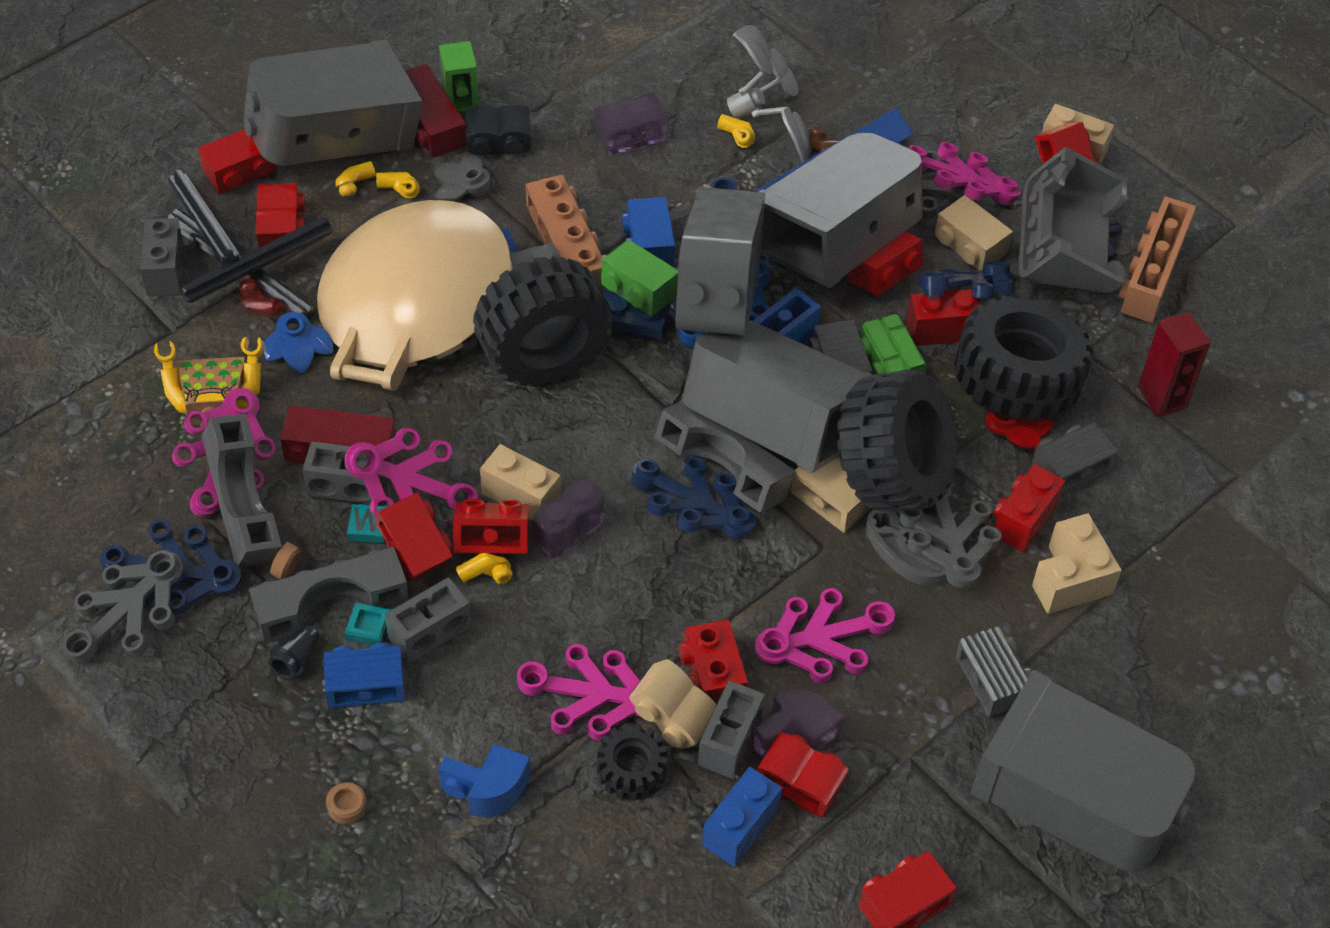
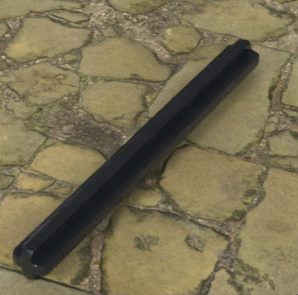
(265, 282)

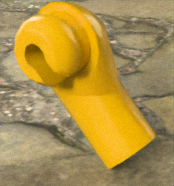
(740, 129)
(354, 174)
(399, 181)
(487, 564)

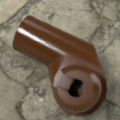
(818, 139)

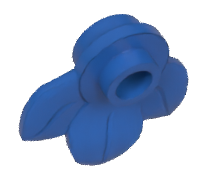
(297, 345)

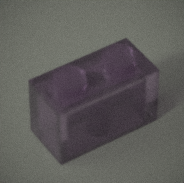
(631, 124)

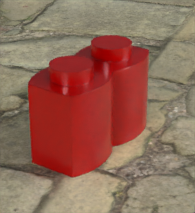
(278, 211)
(805, 775)

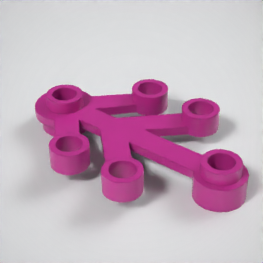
(957, 174)
(197, 449)
(404, 473)
(821, 637)
(595, 691)

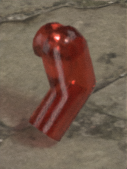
(254, 301)

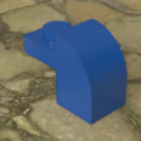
(488, 789)

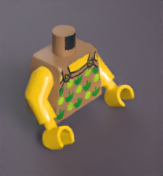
(205, 382)

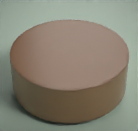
(285, 561)
(346, 803)

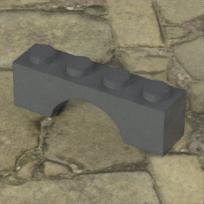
(230, 459)
(759, 475)
(285, 603)

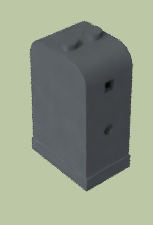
(330, 104)
(842, 207)
(720, 261)
(771, 392)
(1085, 775)

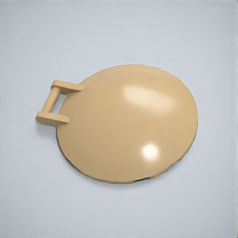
(408, 287)

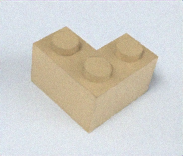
(1080, 568)

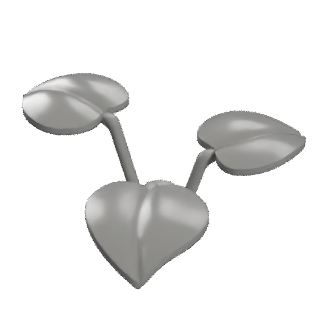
(750, 99)

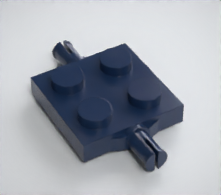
(635, 321)

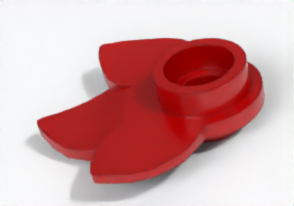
(1020, 432)

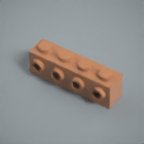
(563, 223)
(1157, 259)

